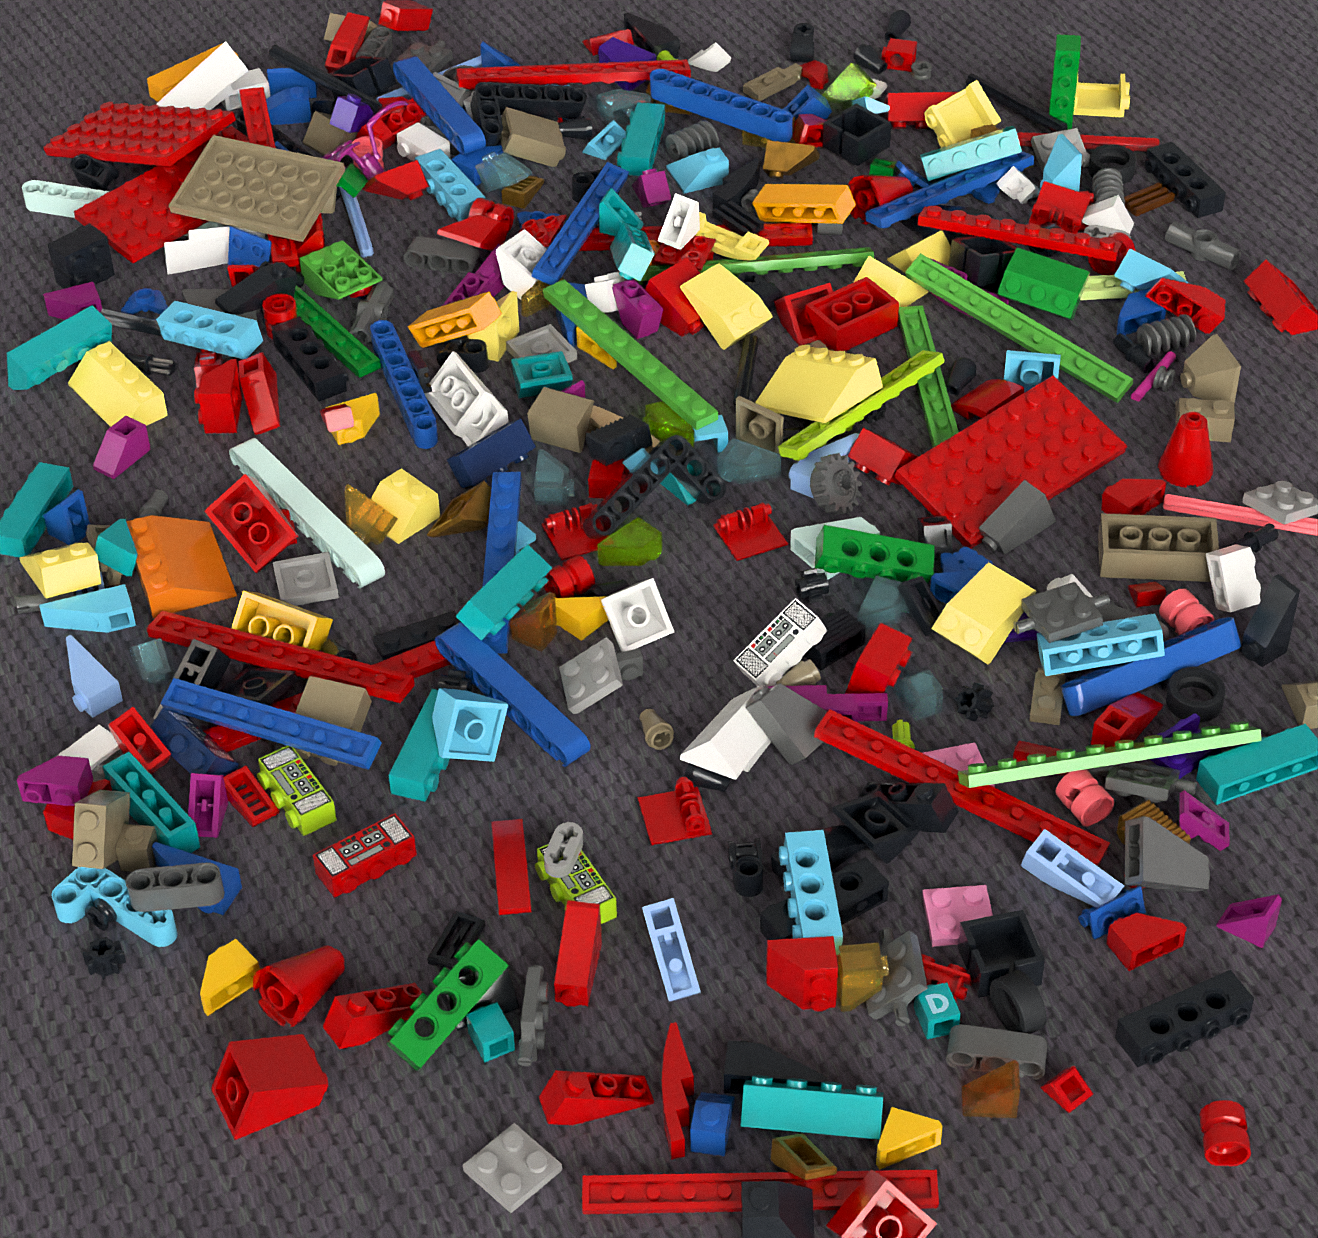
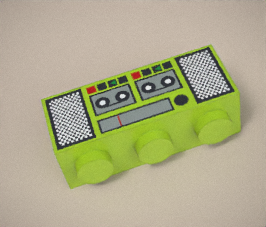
(296, 790)
(580, 885)

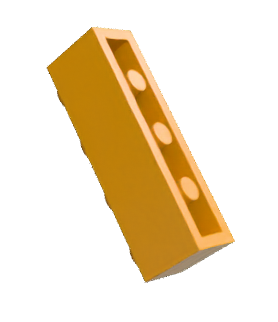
(163, 82)
(804, 203)
(455, 320)

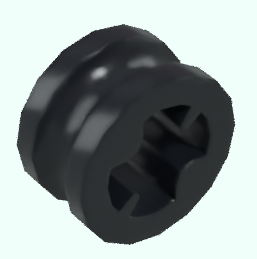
(100, 914)

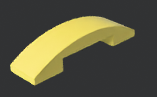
(730, 243)

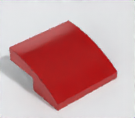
(987, 398)

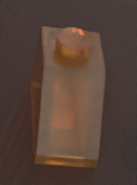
(536, 622)

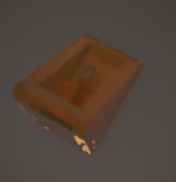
(993, 1093)

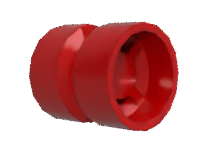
(483, 206)
(1108, 267)
(278, 309)
(570, 578)
(1225, 1133)

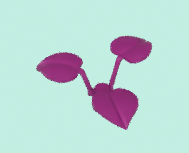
(368, 164)

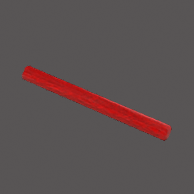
(1092, 142)

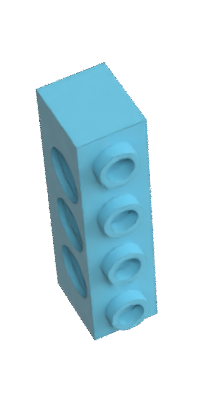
(448, 184)
(210, 330)
(1103, 646)
(811, 886)

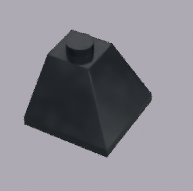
(776, 1210)

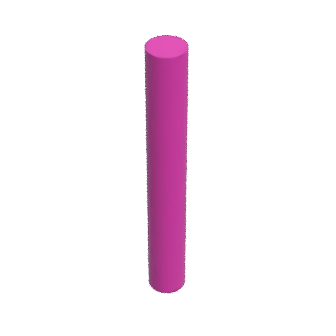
(1147, 383)

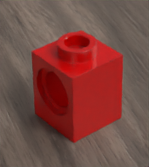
(904, 48)

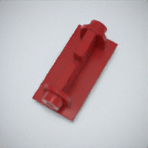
(952, 974)

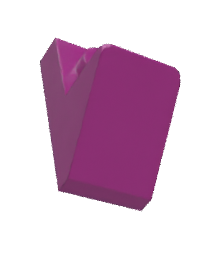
(1202, 821)

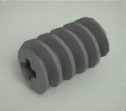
(691, 140)
(1107, 184)
(1166, 334)

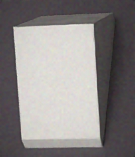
(1109, 214)
(681, 222)

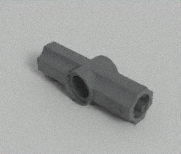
(1203, 245)
(372, 310)

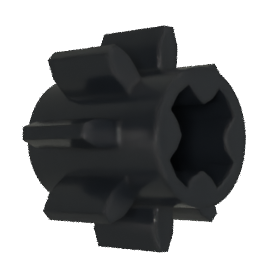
(811, 586)
(455, 680)
(975, 702)
(104, 957)

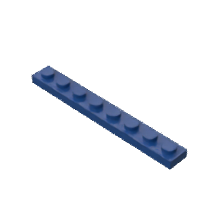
(946, 189)
(578, 226)
(502, 539)
(271, 723)

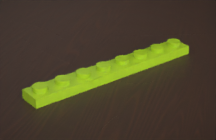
(893, 383)

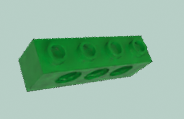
(1065, 78)
(861, 546)
(486, 968)

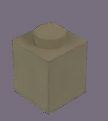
(135, 847)

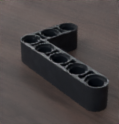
(539, 100)
(648, 481)

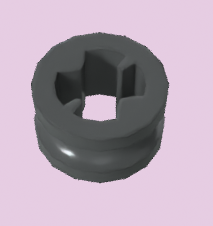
(921, 70)
(747, 199)
(1164, 378)

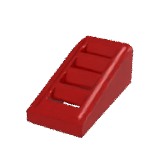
(244, 777)

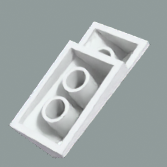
(208, 82)
(202, 249)
(465, 401)
(730, 740)

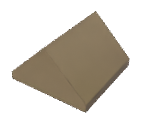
(324, 136)
(560, 419)

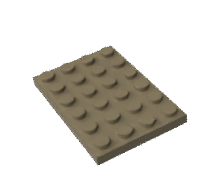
(257, 188)

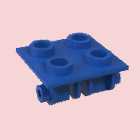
(247, 248)

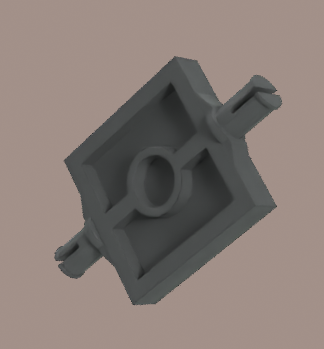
(433, 56)
(1061, 612)
(1144, 780)
(904, 979)
(534, 1014)

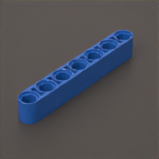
(439, 105)
(721, 105)
(404, 384)
(1124, 679)
(525, 704)

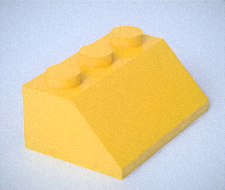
(281, 621)

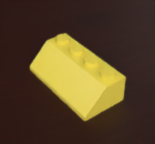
(117, 387)

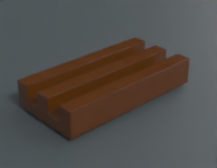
(1148, 199)

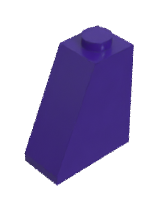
(620, 51)

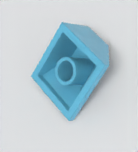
(1063, 165)
(700, 170)
(1142, 272)
(1030, 368)
(468, 724)

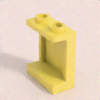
(1102, 99)
(961, 113)

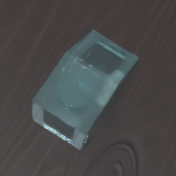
(618, 104)
(501, 171)
(747, 463)
(552, 481)
(882, 604)
(150, 661)
(919, 693)

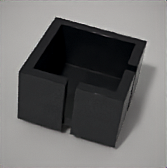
(367, 75)
(857, 134)
(81, 257)
(981, 259)
(997, 947)

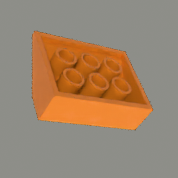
(179, 563)

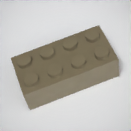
(1156, 547)

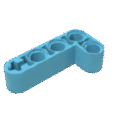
(88, 884)

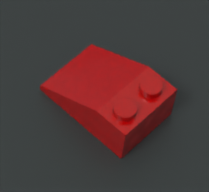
(252, 522)

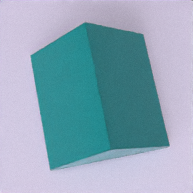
(541, 371)

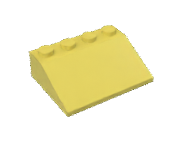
(820, 383)

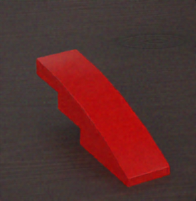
(511, 867)
(676, 1085)

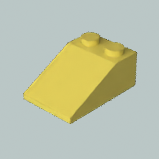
(726, 305)
(63, 569)
(983, 612)

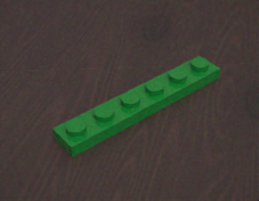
(335, 336)

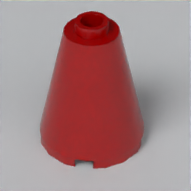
(876, 190)
(1188, 453)
(297, 983)

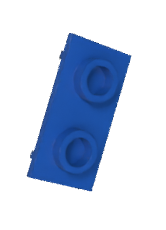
(1124, 905)

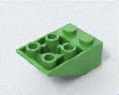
(337, 271)

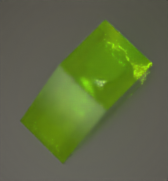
(850, 85)
(666, 422)
(631, 545)

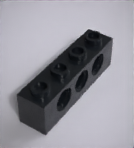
(1185, 179)
(310, 358)
(857, 890)
(1184, 1019)

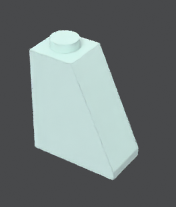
(804, 539)

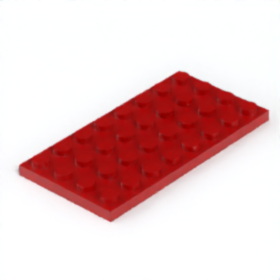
(139, 133)
(138, 212)
(1033, 438)

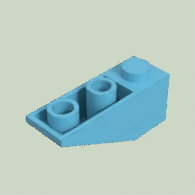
(94, 611)

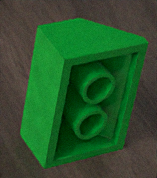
(1043, 283)

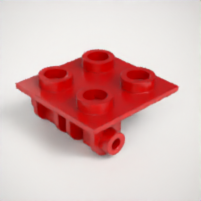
(1060, 207)
(544, 229)
(696, 250)
(749, 531)
(567, 532)
(675, 814)

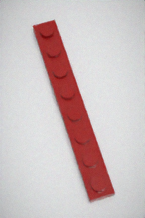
(1028, 234)

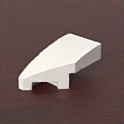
(711, 59)
(1018, 186)

